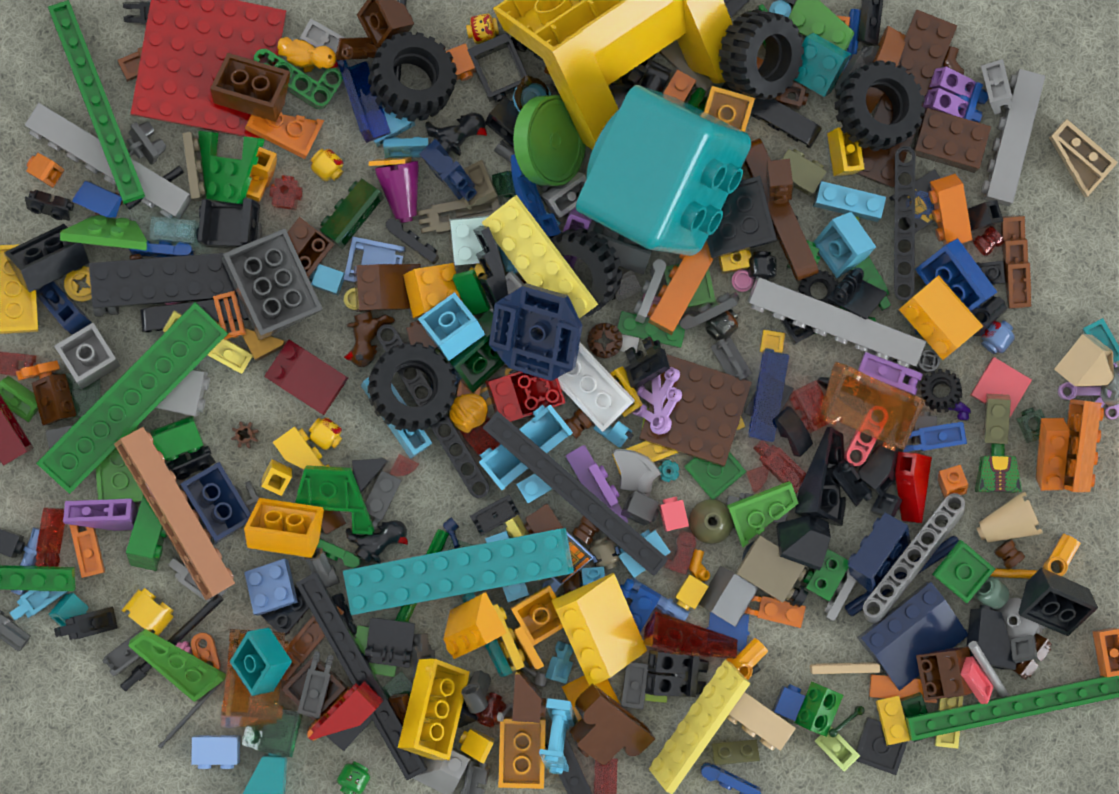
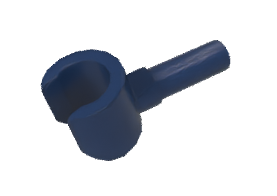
(451, 526)

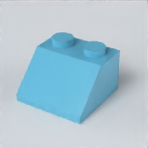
(844, 244)

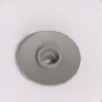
(1023, 627)

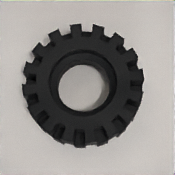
(822, 277)
(941, 378)

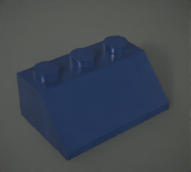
(216, 502)
(879, 551)

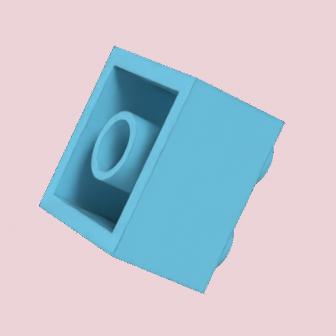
(451, 326)

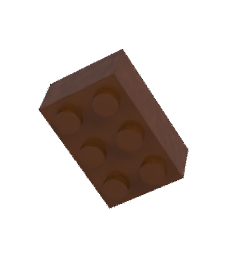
(951, 140)

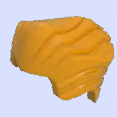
(468, 412)

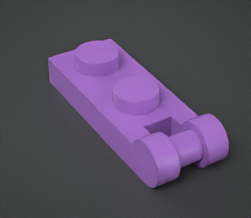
(890, 373)

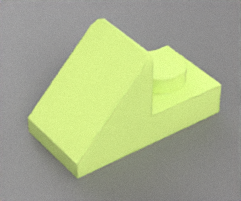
(838, 750)

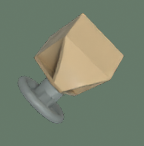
(1091, 364)

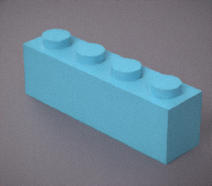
(411, 442)

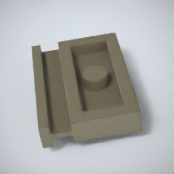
(483, 184)

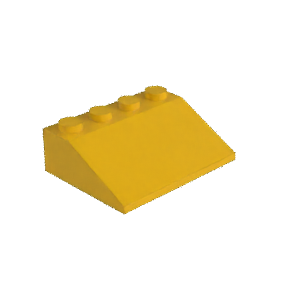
(600, 628)

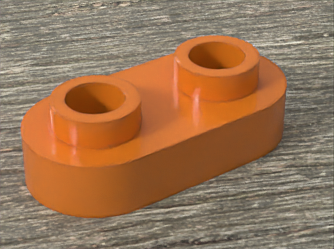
(208, 653)

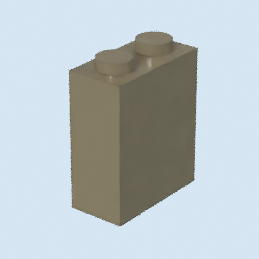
(769, 571)

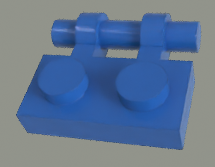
(642, 602)

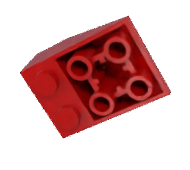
(521, 394)
(357, 707)

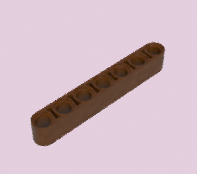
(783, 218)

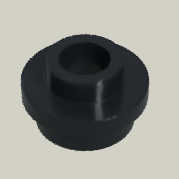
(798, 596)

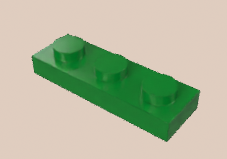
(630, 327)

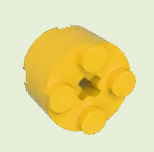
(147, 612)

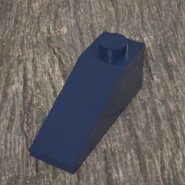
(63, 308)

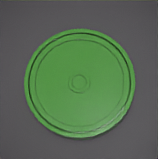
(547, 142)

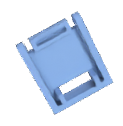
(374, 253)

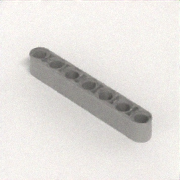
(916, 547)

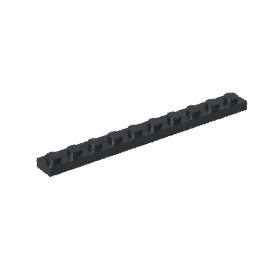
(575, 493)
(358, 669)

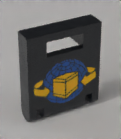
(923, 205)

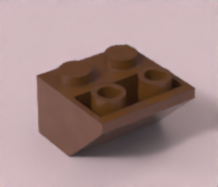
(309, 245)
(942, 673)

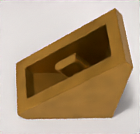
(264, 347)

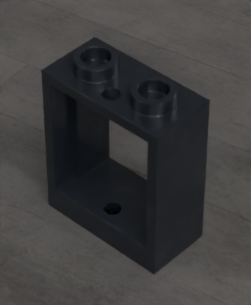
(487, 48)

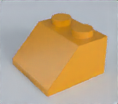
(538, 615)

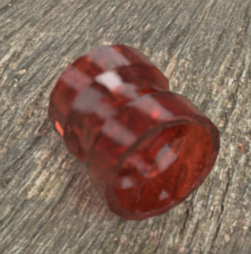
(988, 241)

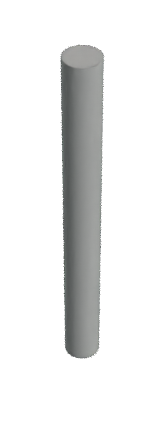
(987, 668)

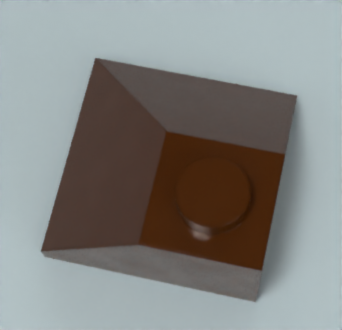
(384, 19)

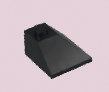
(804, 540)

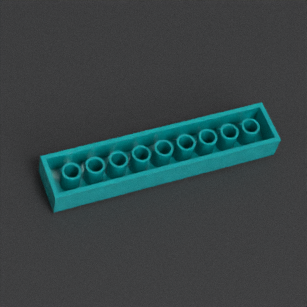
(458, 571)

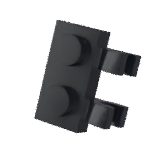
(647, 367)

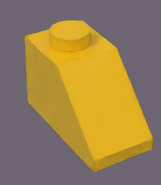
(476, 744)

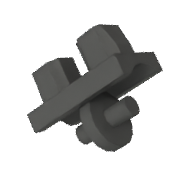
(141, 145)

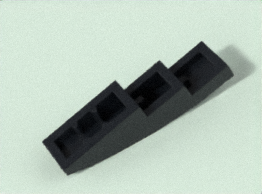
(494, 278)

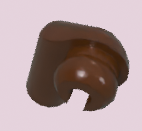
(950, 60)

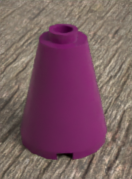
(400, 188)

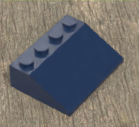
(912, 628)

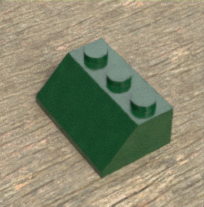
(351, 212)
(478, 360)

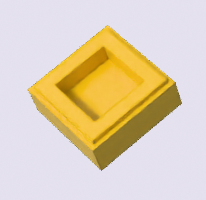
(772, 340)

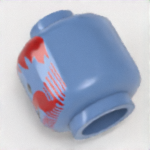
(998, 337)

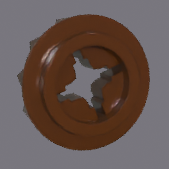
(611, 333)

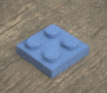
(271, 587)

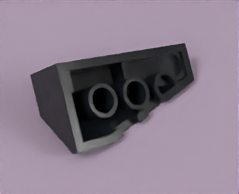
(820, 491)

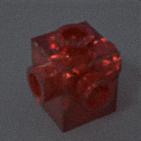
(287, 200)

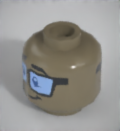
(605, 553)

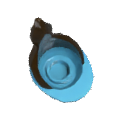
(528, 89)

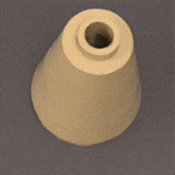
(1010, 521)

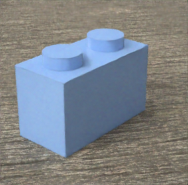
(215, 750)

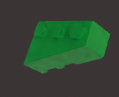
(146, 539)

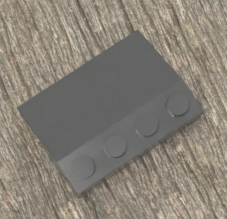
(271, 283)

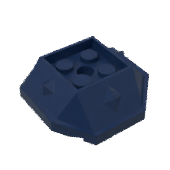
(521, 344)

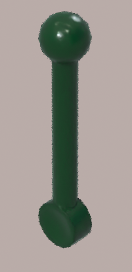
(859, 710)

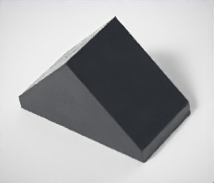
(366, 470)

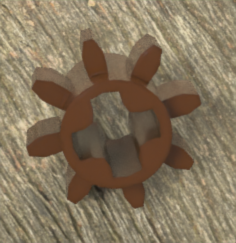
(251, 432)

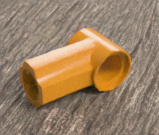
(1062, 553)
(749, 657)

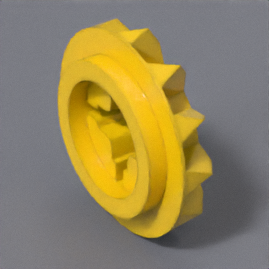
(72, 287)

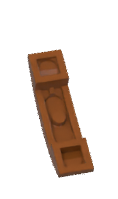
(890, 49)
(304, 644)

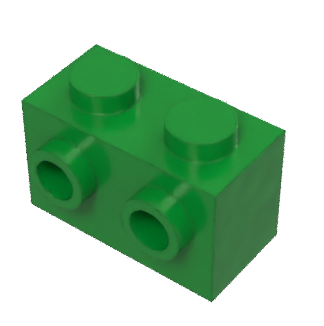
(177, 438)
(826, 581)

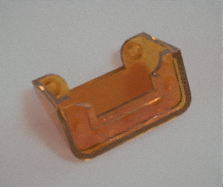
(870, 406)
(238, 705)

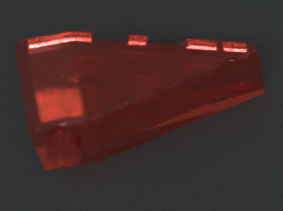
(686, 638)

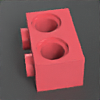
(673, 514)

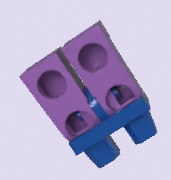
(955, 94)

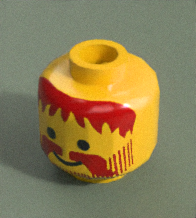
(482, 28)
(327, 165)
(325, 433)

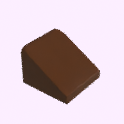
(331, 521)

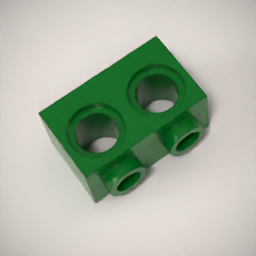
(818, 709)

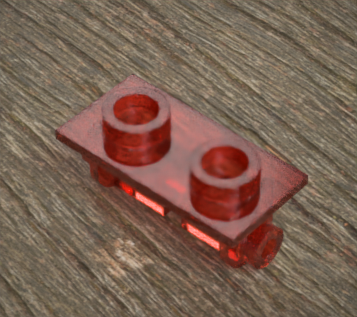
(606, 777)

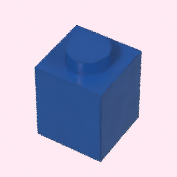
(789, 702)

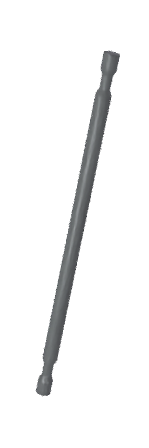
(191, 712)

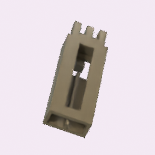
(439, 223)

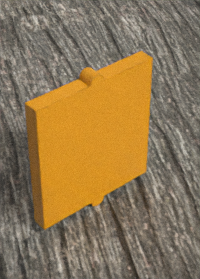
(390, 161)

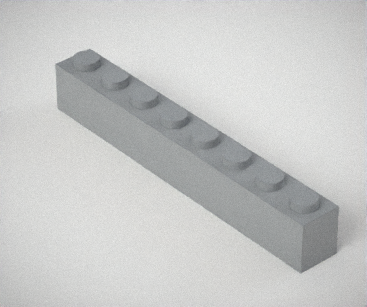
(87, 148)
(836, 321)

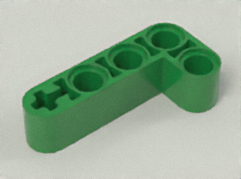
(313, 86)

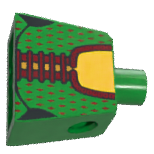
(998, 472)

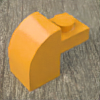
(262, 173)

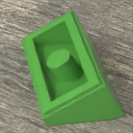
(18, 398)

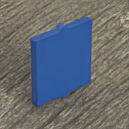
(739, 632)

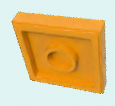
(527, 649)

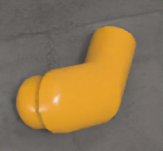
(697, 568)

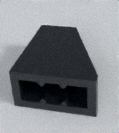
(990, 633)

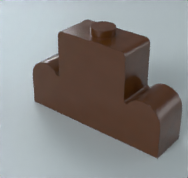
(607, 727)

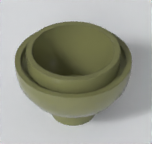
(699, 521)

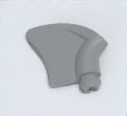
(636, 471)

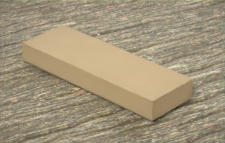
(838, 668)

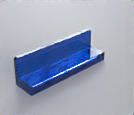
(368, 113)
(768, 395)

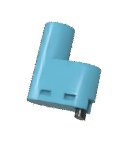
(616, 434)

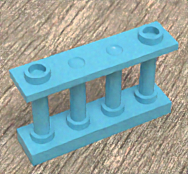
(562, 717)

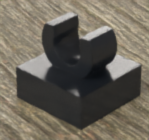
(886, 504)

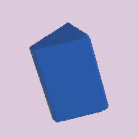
(98, 199)

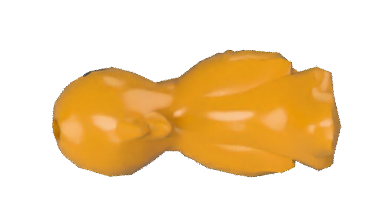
(305, 55)

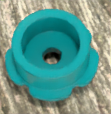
(673, 466)

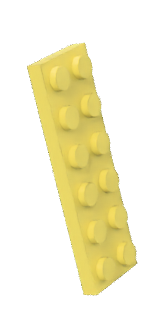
(535, 254)
(698, 726)

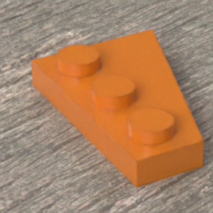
(288, 132)

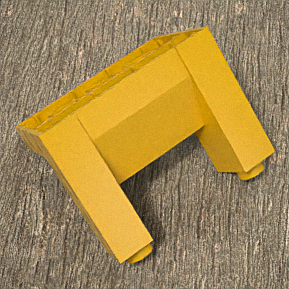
(602, 40)

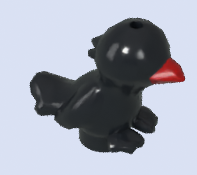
(453, 136)
(373, 545)

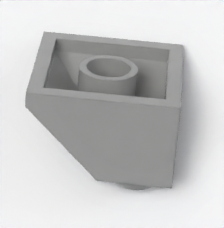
(444, 774)

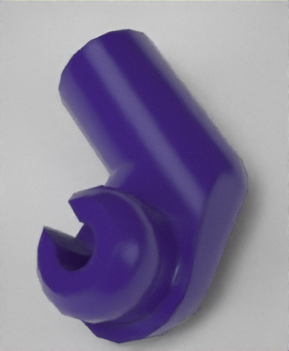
(963, 411)

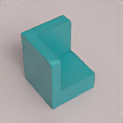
(67, 607)

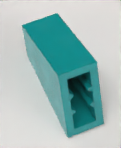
(268, 776)

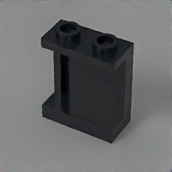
(228, 223)

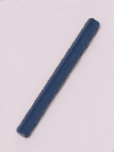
(943, 550)

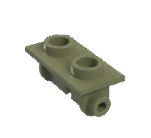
(735, 752)

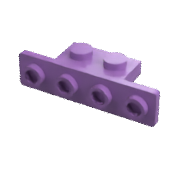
(594, 478)

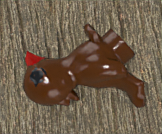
(364, 331)

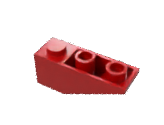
(912, 484)

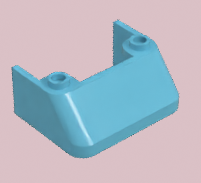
(544, 430)

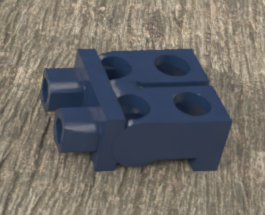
(448, 171)

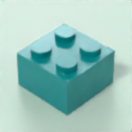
(821, 64)
(260, 661)

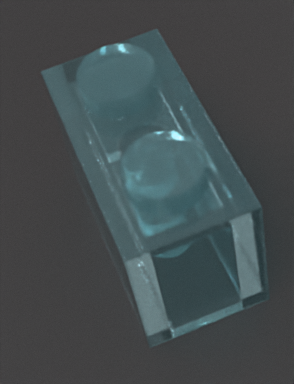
(173, 230)

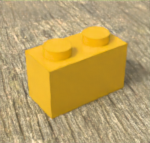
(844, 154)

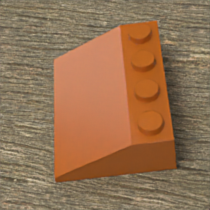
(1083, 437)

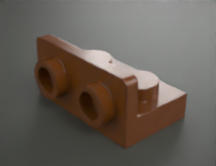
(53, 399)

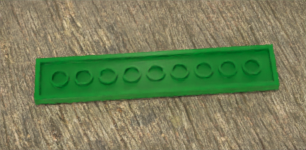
(132, 397)

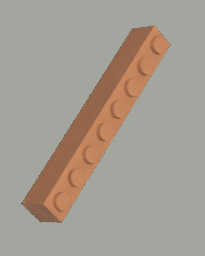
(174, 513)

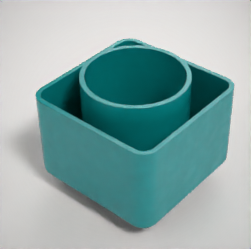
(663, 172)

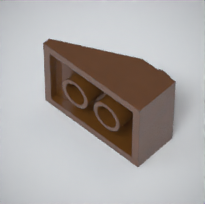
(381, 287)

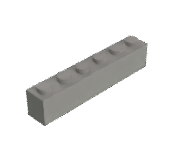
(1013, 138)

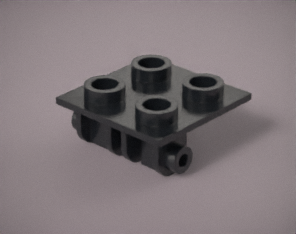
(856, 294)
(285, 618)
(390, 642)

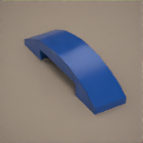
(531, 199)

